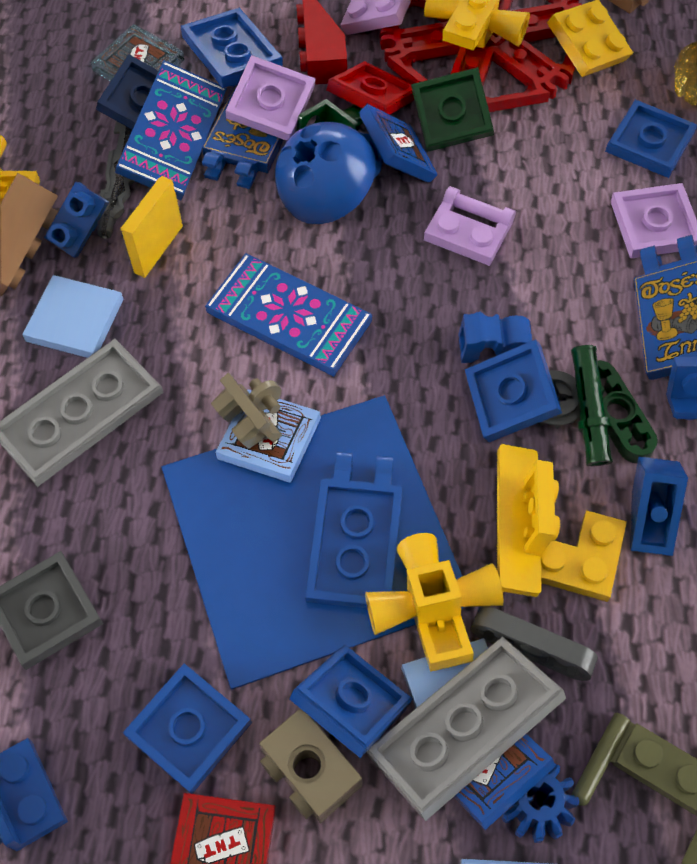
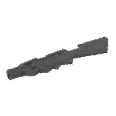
(117, 186)

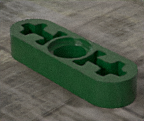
(619, 432)

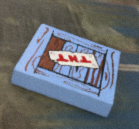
(277, 458)

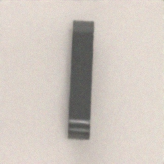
(536, 643)

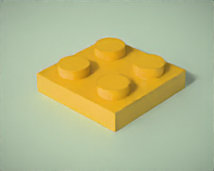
(589, 37)

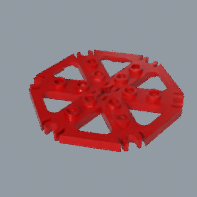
(524, 62)

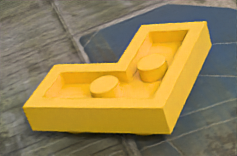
(591, 564)

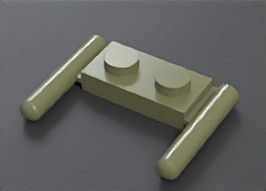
(647, 760)

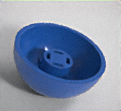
(324, 172)

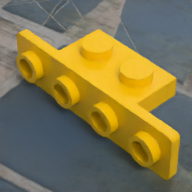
(524, 517)

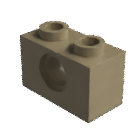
(301, 739)

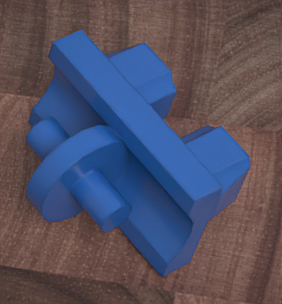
(76, 219)

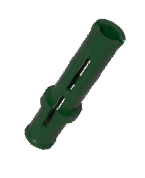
(592, 412)

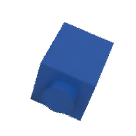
(657, 505)

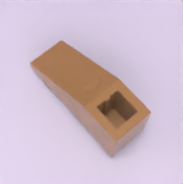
(21, 217)

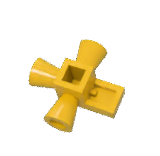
(475, 21)
(434, 601)

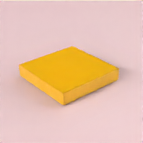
(152, 226)

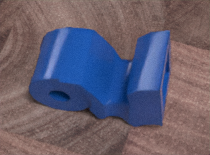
(483, 332)

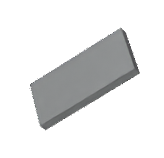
(77, 411)
(465, 727)

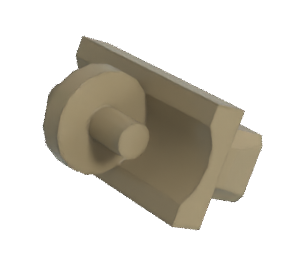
(237, 399)

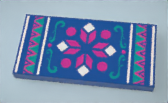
(171, 128)
(289, 314)

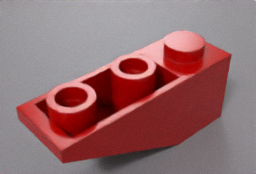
(323, 42)

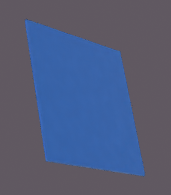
(255, 541)

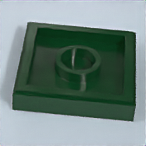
(452, 109)

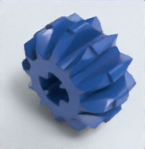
(547, 816)

